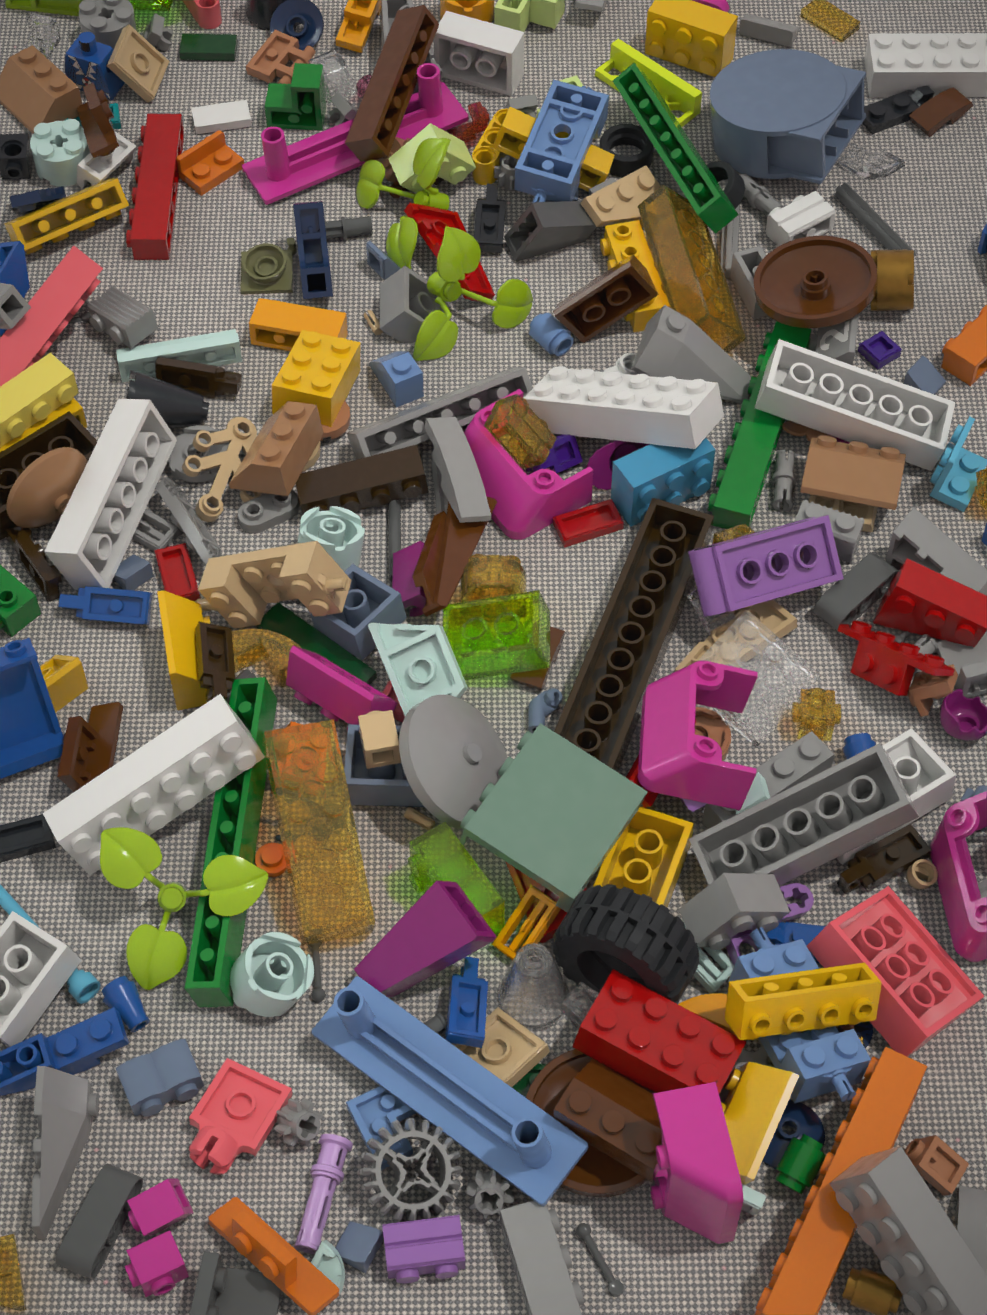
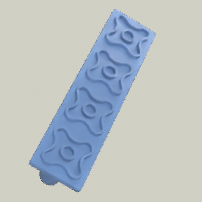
(450, 1090)

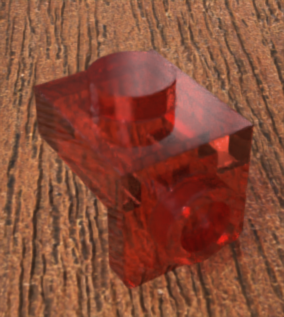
(479, 123)

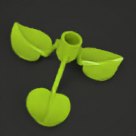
(426, 164)
(458, 256)
(161, 954)

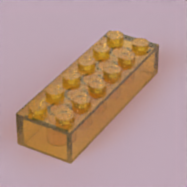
(690, 266)
(318, 832)

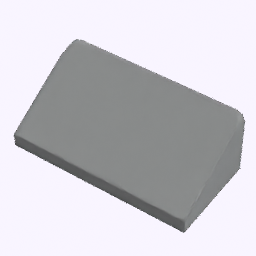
(768, 30)

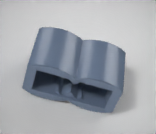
(160, 1078)

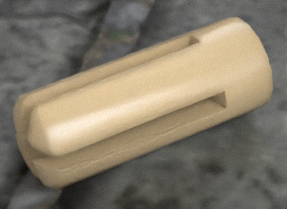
(375, 328)
(419, 818)

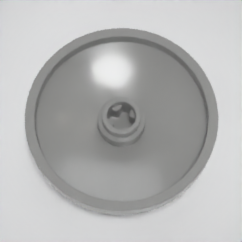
(449, 756)

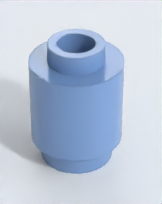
(550, 334)

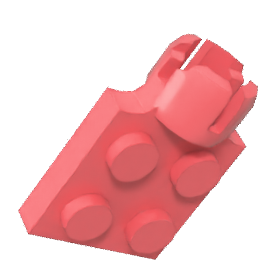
(235, 1115)

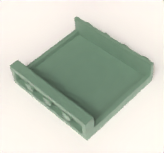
(553, 813)

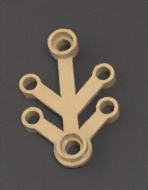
(227, 461)

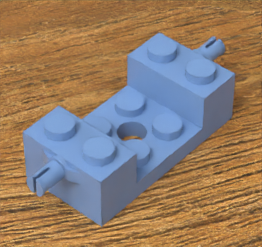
(551, 164)
(822, 1057)

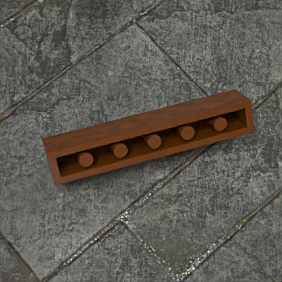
(392, 83)

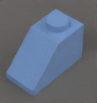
(399, 377)

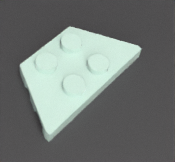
(418, 662)

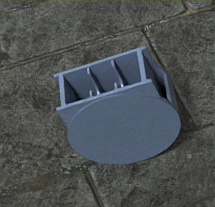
(785, 114)

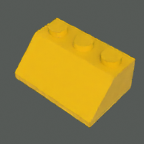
(179, 622)
(754, 1111)

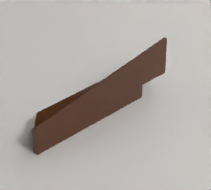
(445, 556)

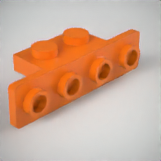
(274, 1256)

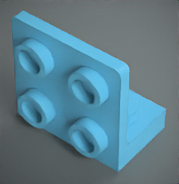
(957, 477)

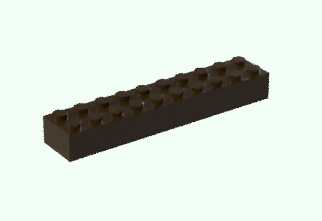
(634, 632)

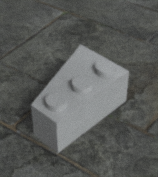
(929, 546)

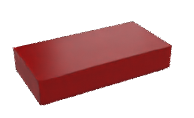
(588, 523)
(177, 571)

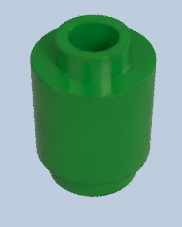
(800, 1163)

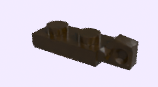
(198, 377)
(34, 562)
(215, 659)
(884, 860)

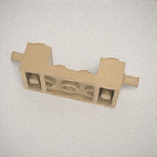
(247, 581)

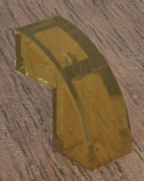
(259, 644)

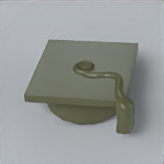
(268, 269)

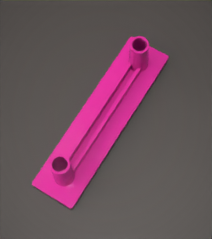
(325, 155)

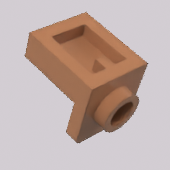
(926, 687)
(937, 1163)

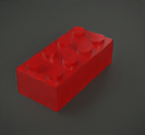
(655, 1038)

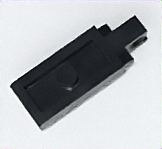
(895, 109)
(490, 221)

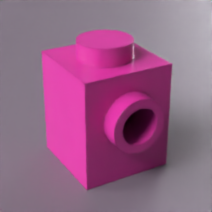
(159, 1207)
(156, 1265)

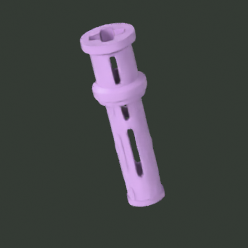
(325, 1177)

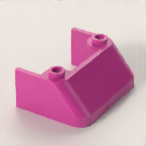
(523, 500)
(670, 752)
(956, 877)
(697, 1164)

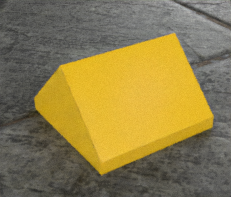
(64, 679)

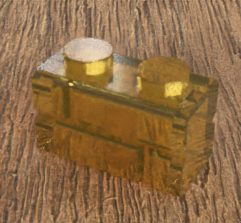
(520, 431)

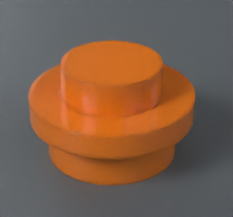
(271, 859)

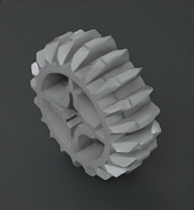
(394, 1159)

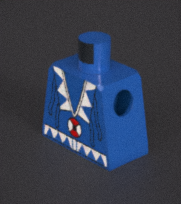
(87, 64)

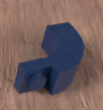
(312, 250)

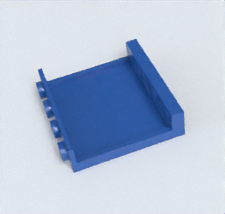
(27, 716)

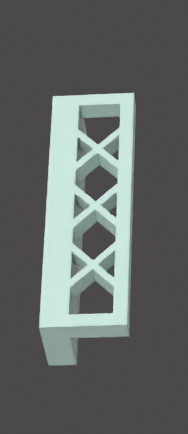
(208, 349)

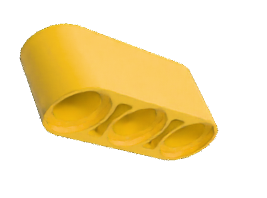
(484, 155)

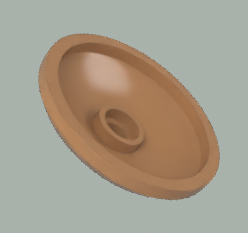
(45, 488)

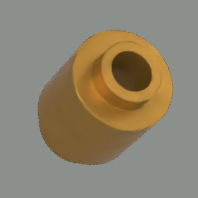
(872, 1292)

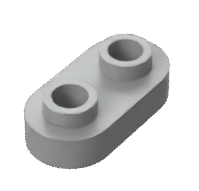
(270, 511)

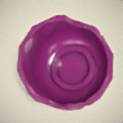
(963, 716)

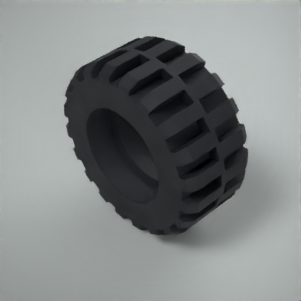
(629, 934)

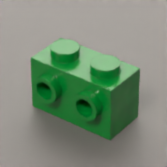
(17, 604)

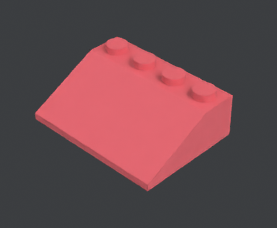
(919, 979)

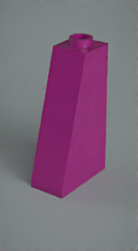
(426, 940)

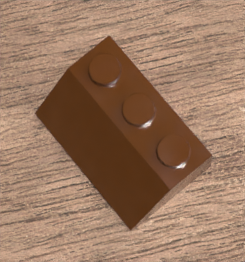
(606, 299)
(613, 1117)

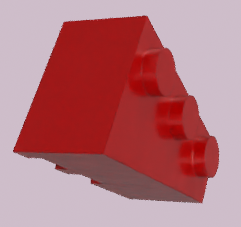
(933, 606)

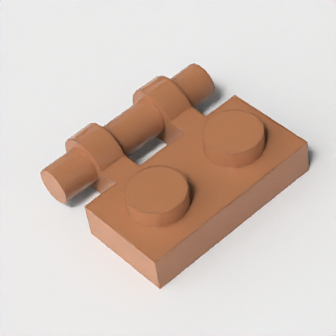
(274, 55)

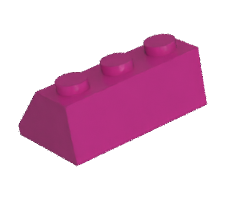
(332, 687)

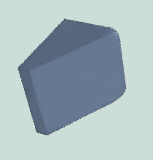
(380, 261)
(924, 376)
(133, 573)
(359, 1245)

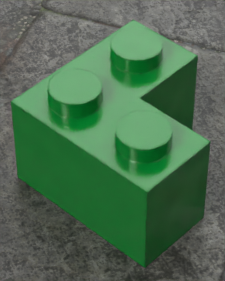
(299, 103)

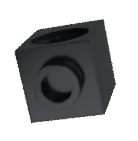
(15, 156)

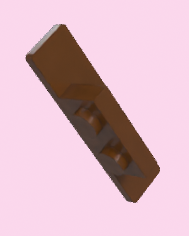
(96, 122)
(90, 746)

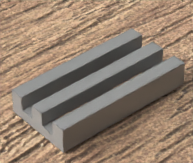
(163, 540)

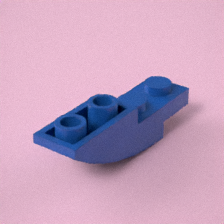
(67, 1051)

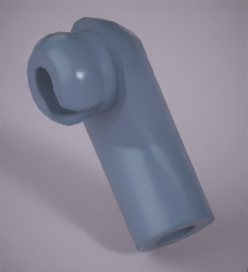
(542, 706)

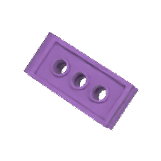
(765, 565)

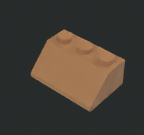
(37, 90)
(280, 450)
(853, 472)

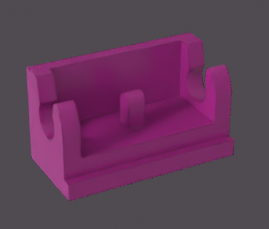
(403, 568)

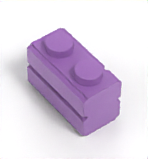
(424, 1248)

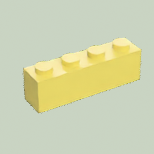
(34, 396)

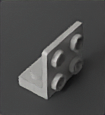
(969, 664)

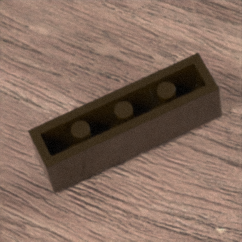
(364, 481)

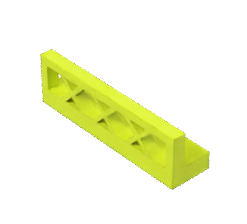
(673, 89)

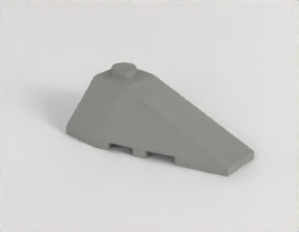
(683, 350)
(65, 1121)

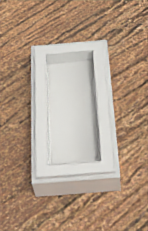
(221, 117)

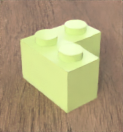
(518, 13)
(455, 166)

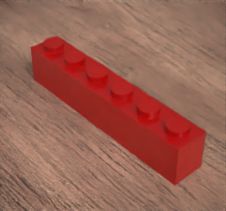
(157, 187)

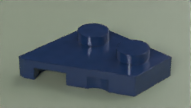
(27, 201)

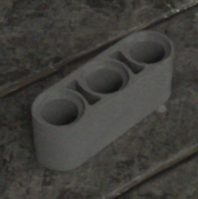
(855, 592)
(98, 1221)

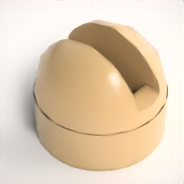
(920, 870)

